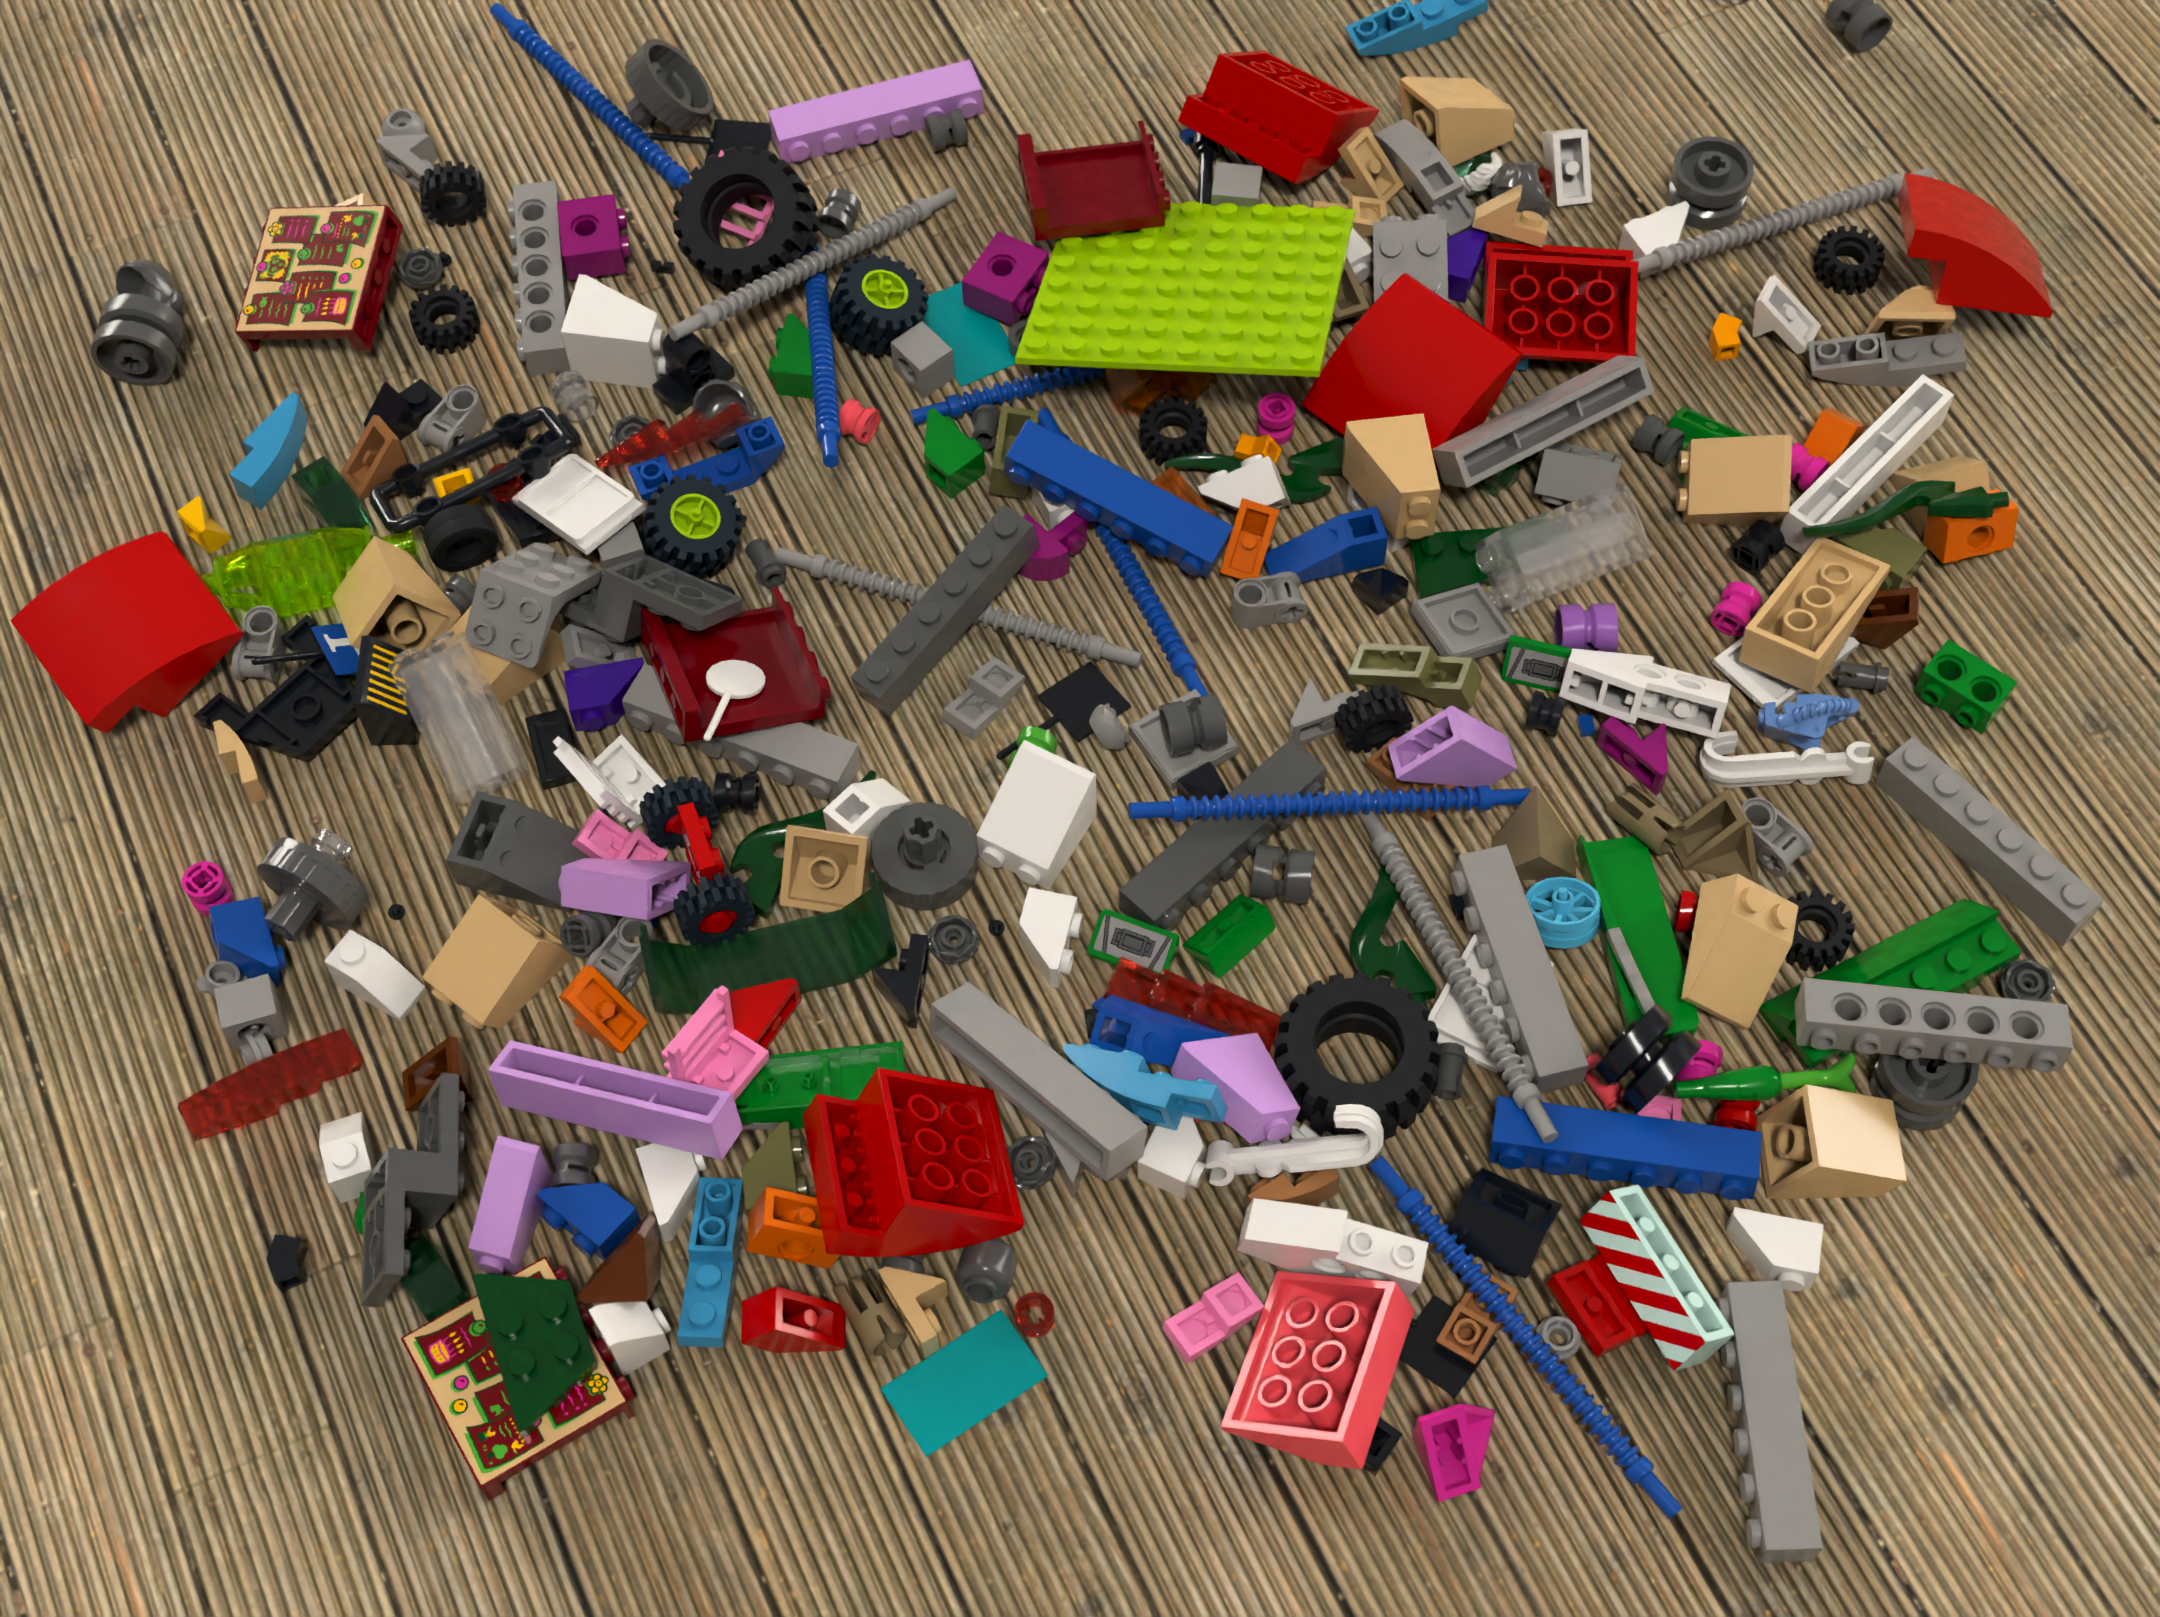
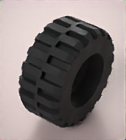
(721, 185)
(1367, 1009)

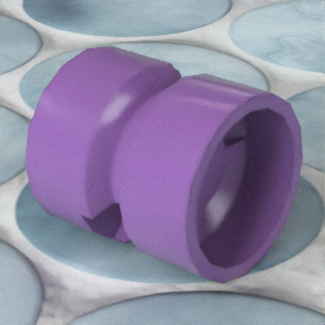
(1587, 629)

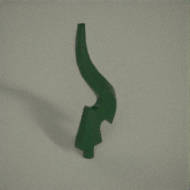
(1307, 467)
(1936, 495)
(756, 856)
(1392, 961)

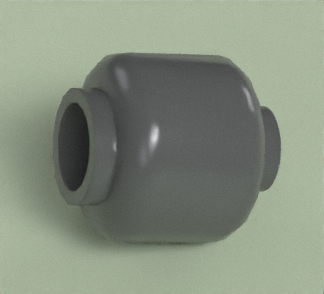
(986, 1270)

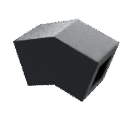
(286, 1261)

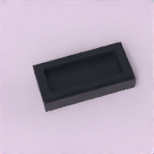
(542, 731)

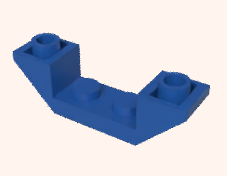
(733, 469)

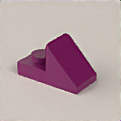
(1641, 758)

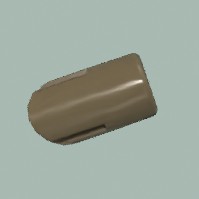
(1646, 819)
(877, 1320)

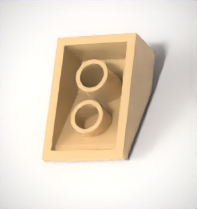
(1737, 947)

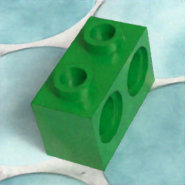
(1966, 683)

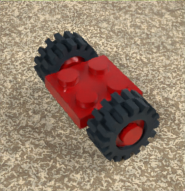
(715, 905)

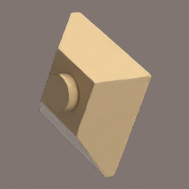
(1912, 316)

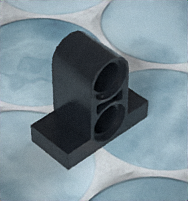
(689, 366)

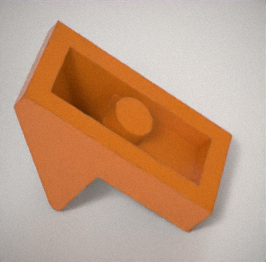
(1249, 540)
(602, 1010)

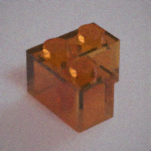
(1137, 388)

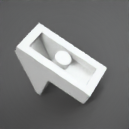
(1782, 312)

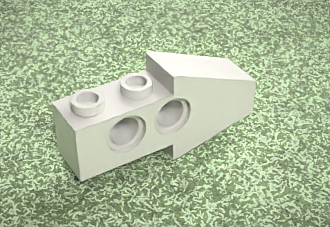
(1637, 688)
(1330, 1244)

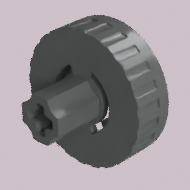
(666, 87)
(923, 836)
(308, 889)

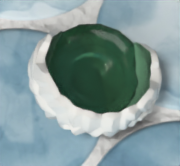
(1478, 173)

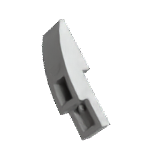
(1428, 174)
(1878, 362)

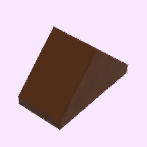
(1888, 617)
(421, 1076)

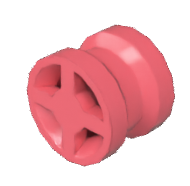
(858, 421)

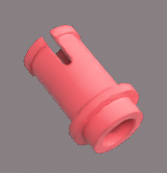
(1608, 1095)

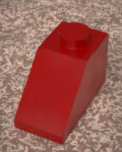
(764, 1009)
(792, 1322)

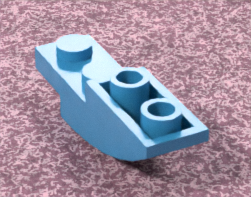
(1411, 26)
(1152, 1097)
(712, 1263)

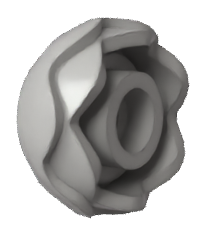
(403, 122)
(1107, 727)

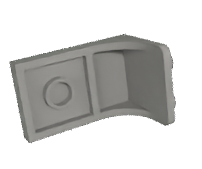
(1411, 248)
(521, 599)

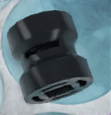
(1754, 550)
(741, 793)

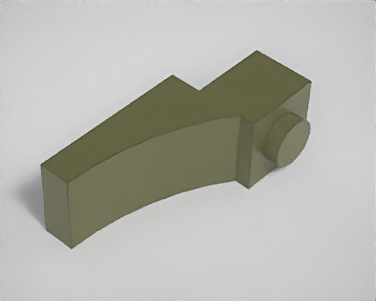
(1418, 673)

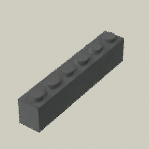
(945, 610)
(1215, 848)

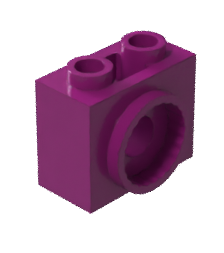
(593, 236)
(1005, 278)

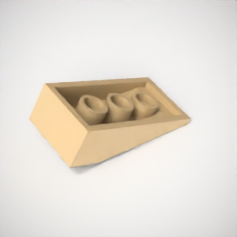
(1812, 614)

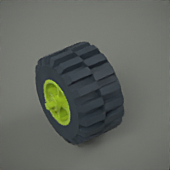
(876, 302)
(691, 526)

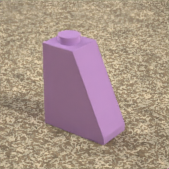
(1452, 751)
(623, 886)
(1248, 1080)
(509, 1206)

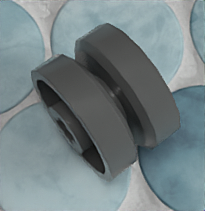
(1713, 180)
(137, 339)
(1923, 1089)

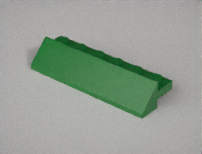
(1937, 954)

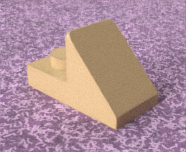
(1370, 169)
(1501, 218)
(909, 1296)

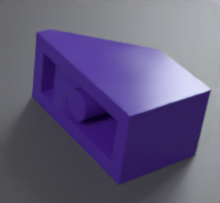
(1464, 261)
(598, 692)

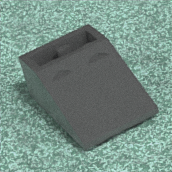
(512, 851)

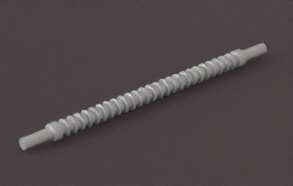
(1664, 257)
(710, 314)
(1095, 647)
(1525, 1094)

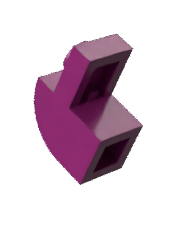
(1052, 556)

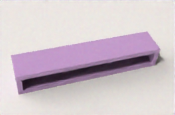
(874, 111)
(616, 1099)

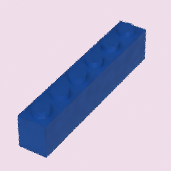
(1117, 499)
(1630, 1149)

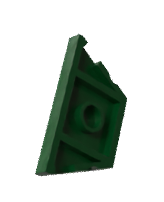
(535, 1341)

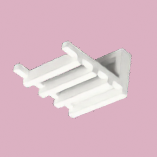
(614, 778)

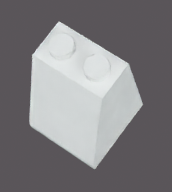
(612, 337)
(1038, 816)

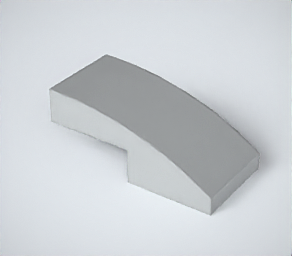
(984, 699)

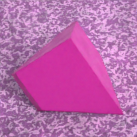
(1453, 1448)

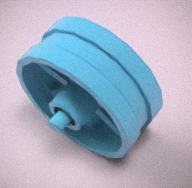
(1568, 911)

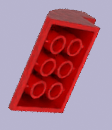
(1275, 114)
(1971, 249)
(1561, 300)
(1414, 358)
(128, 631)
(910, 1167)

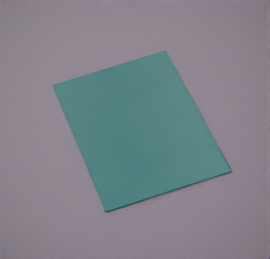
(976, 338)
(963, 1382)

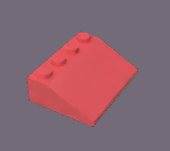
(1320, 1366)

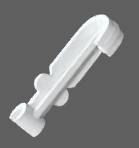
(1780, 766)
(1301, 1154)

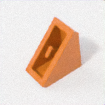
(1833, 435)

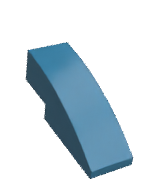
(271, 453)

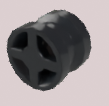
(1545, 713)

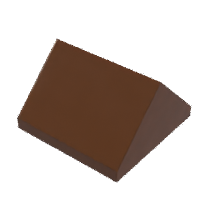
(629, 1270)

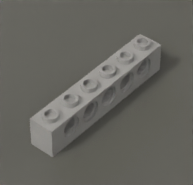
(541, 276)
(1933, 1025)

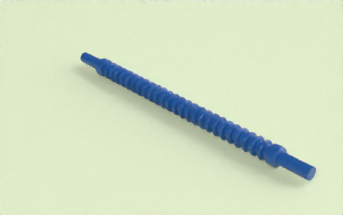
(592, 98)
(823, 366)
(955, 405)
(1181, 661)
(1179, 809)
(1637, 1468)

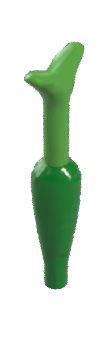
(1765, 1082)

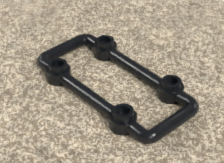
(508, 429)

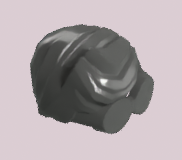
(1523, 173)
(150, 280)
(718, 395)

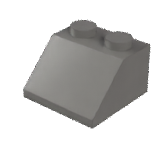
(1575, 472)

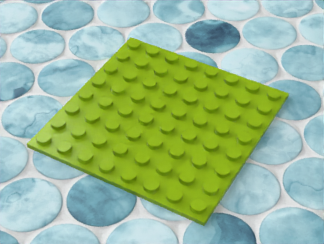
(1197, 295)

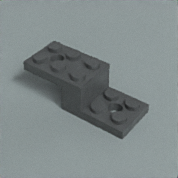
(650, 584)
(411, 1189)

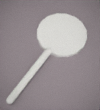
(732, 680)

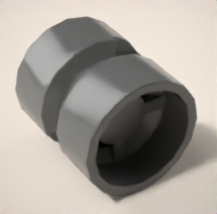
(1860, 21)
(1193, 724)
(1297, 874)

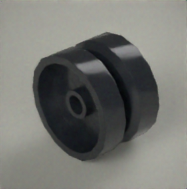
(1641, 1053)

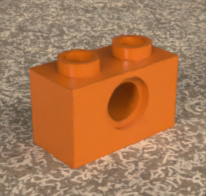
(1968, 537)
(788, 1228)

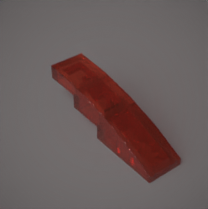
(659, 439)
(1185, 999)
(262, 1086)

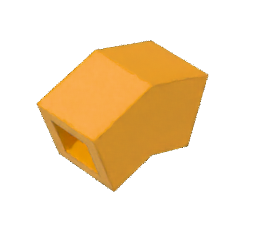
(1724, 337)
(1262, 445)

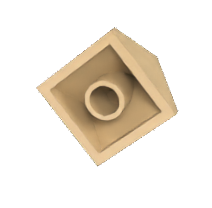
(1962, 470)
(823, 869)

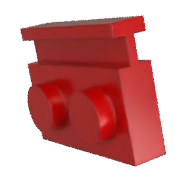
(1597, 1305)

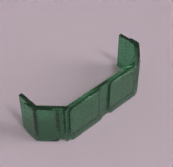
(812, 950)

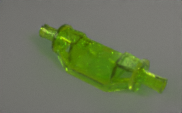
(295, 569)

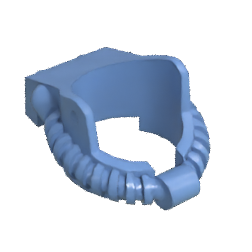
(1806, 720)

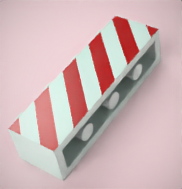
(1656, 1277)

